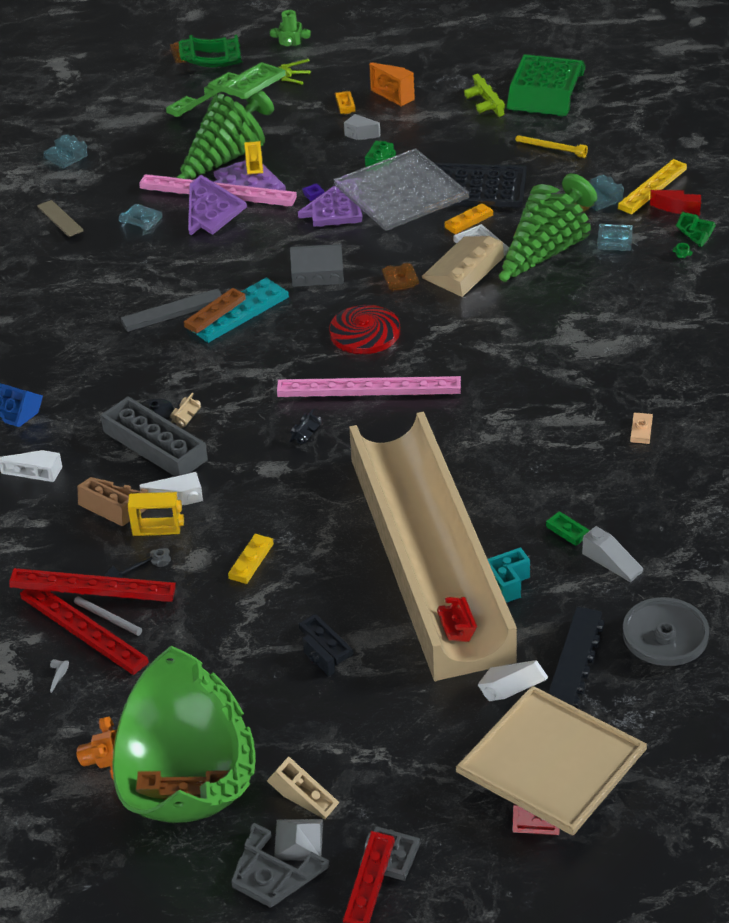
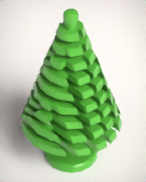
(224, 133)
(549, 224)

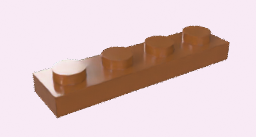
(214, 310)

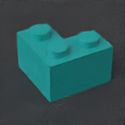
(509, 571)

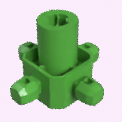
(290, 31)

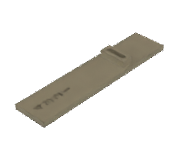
(60, 218)

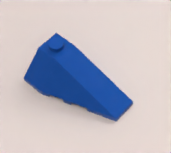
(18, 405)

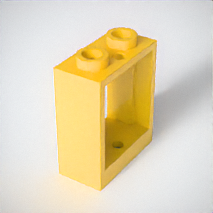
(155, 526)

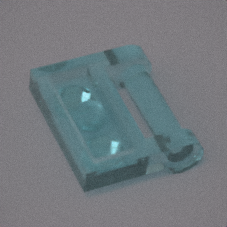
(141, 216)

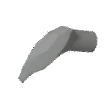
(61, 668)

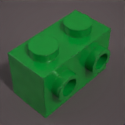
(379, 152)

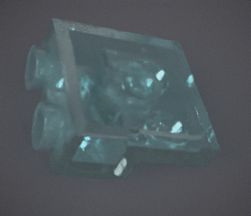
(67, 151)
(607, 191)

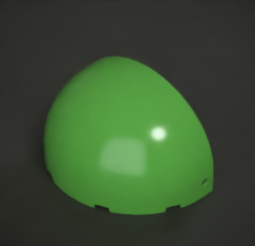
(183, 726)

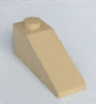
(302, 789)

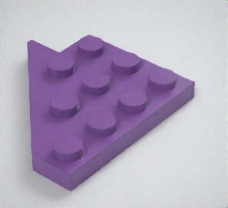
(237, 175)
(211, 206)
(331, 209)

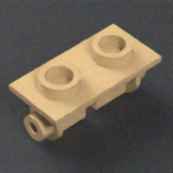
(188, 406)

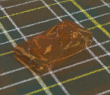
(175, 52)

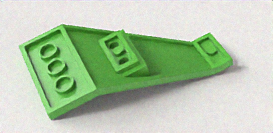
(238, 85)

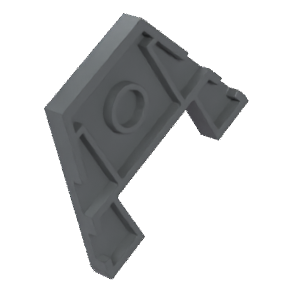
(268, 877)

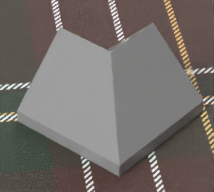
(298, 838)

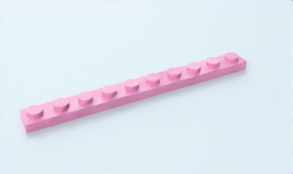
(246, 193)
(369, 386)

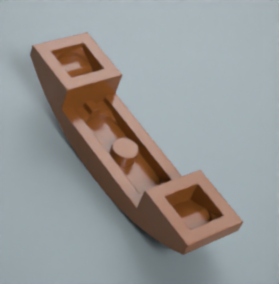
(153, 785)

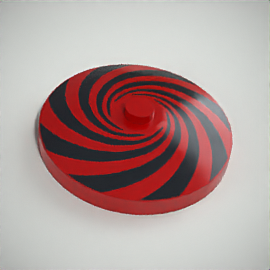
(364, 329)

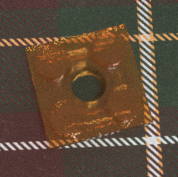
(400, 276)

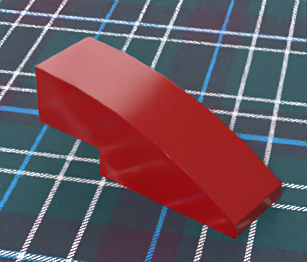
(675, 201)

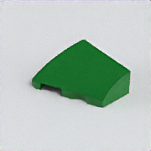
(695, 228)

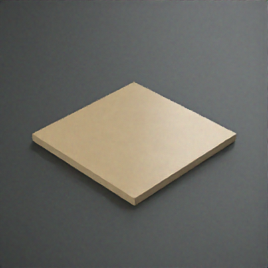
(551, 759)

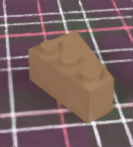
(106, 499)

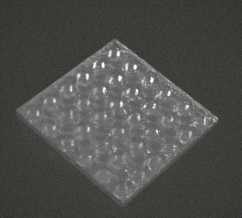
(401, 189)

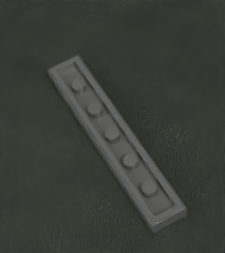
(169, 310)

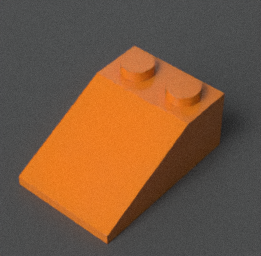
(392, 83)

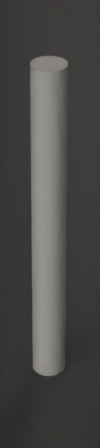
(108, 616)

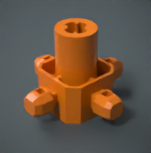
(100, 748)

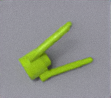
(288, 72)

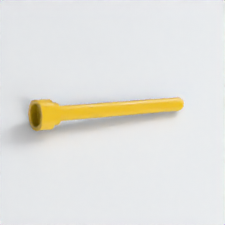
(579, 150)

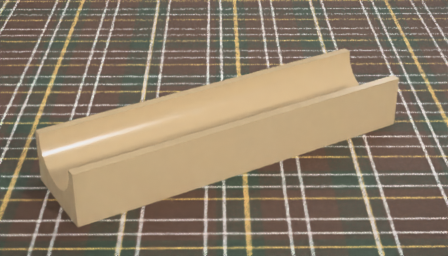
(433, 549)

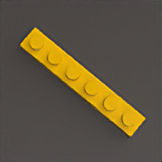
(656, 182)

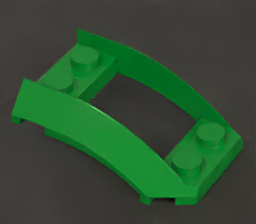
(230, 47)

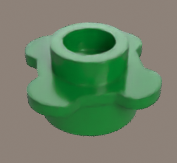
(682, 250)

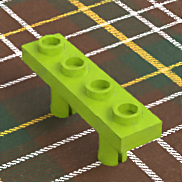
(491, 98)

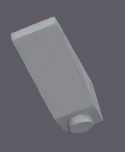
(610, 553)

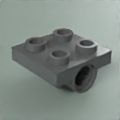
(402, 854)

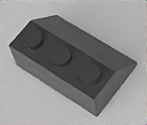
(316, 265)

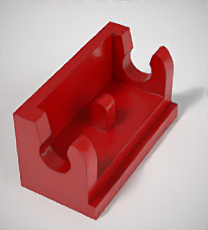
(457, 619)

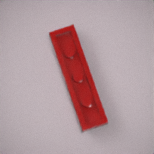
(369, 878)

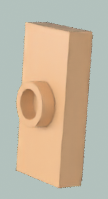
(641, 428)

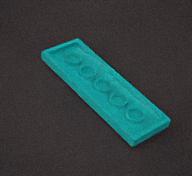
(258, 299)

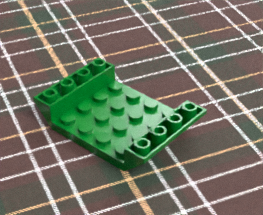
(544, 84)

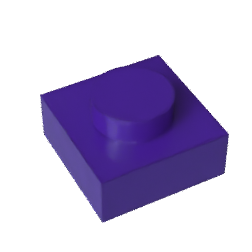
(313, 192)

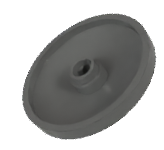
(665, 631)

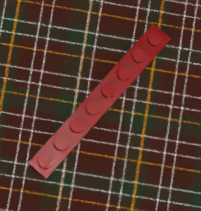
(92, 585)
(86, 629)

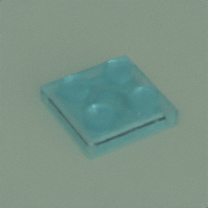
(615, 237)

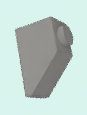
(361, 128)

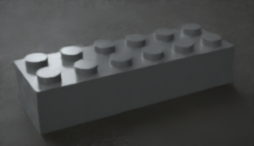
(154, 437)

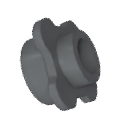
(160, 557)

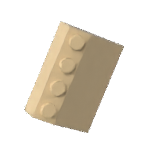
(466, 264)

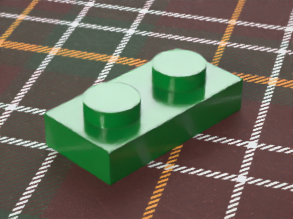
(567, 528)

